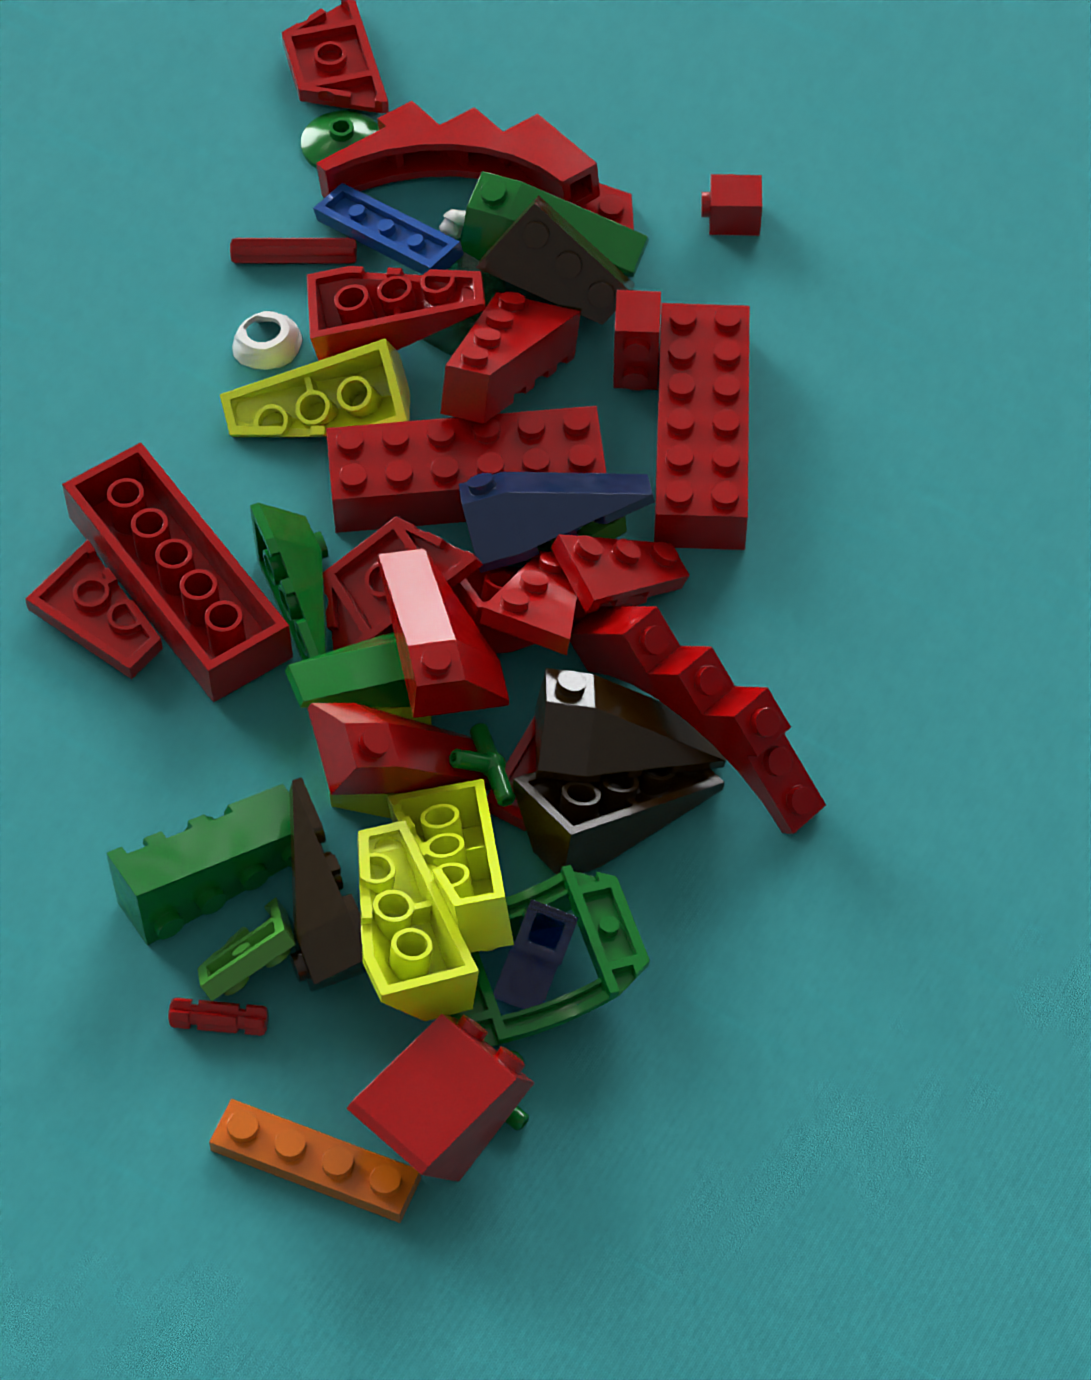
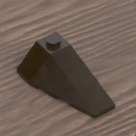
(604, 728)
(602, 819)
(323, 921)

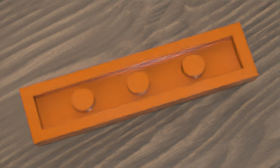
(315, 1160)

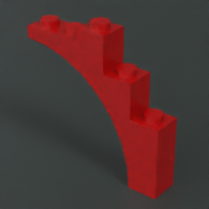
(418, 147)
(693, 683)

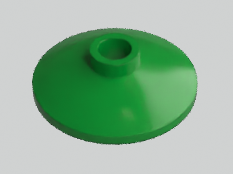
(333, 133)

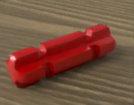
(218, 1016)

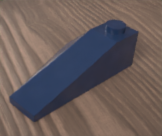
(521, 510)

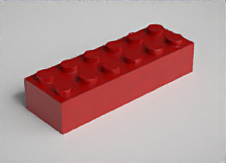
(703, 426)
(418, 464)
(178, 572)

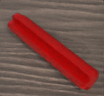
(293, 250)

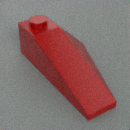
(384, 752)

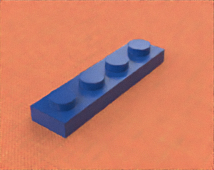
(387, 230)

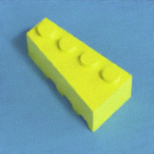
(461, 853)

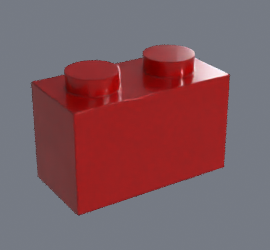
(636, 339)

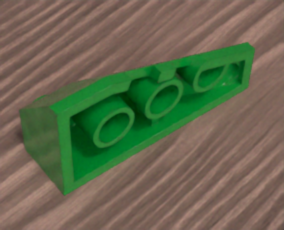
(501, 200)
(294, 571)
(357, 673)

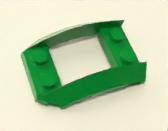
(610, 941)

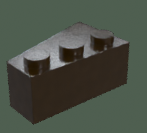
(556, 263)

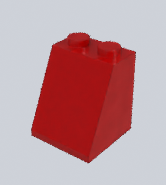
(443, 1097)

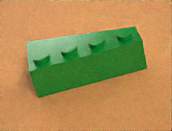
(203, 865)

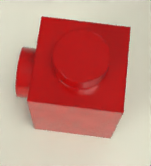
(733, 204)

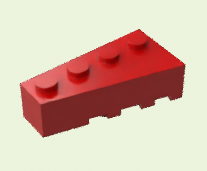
(505, 354)

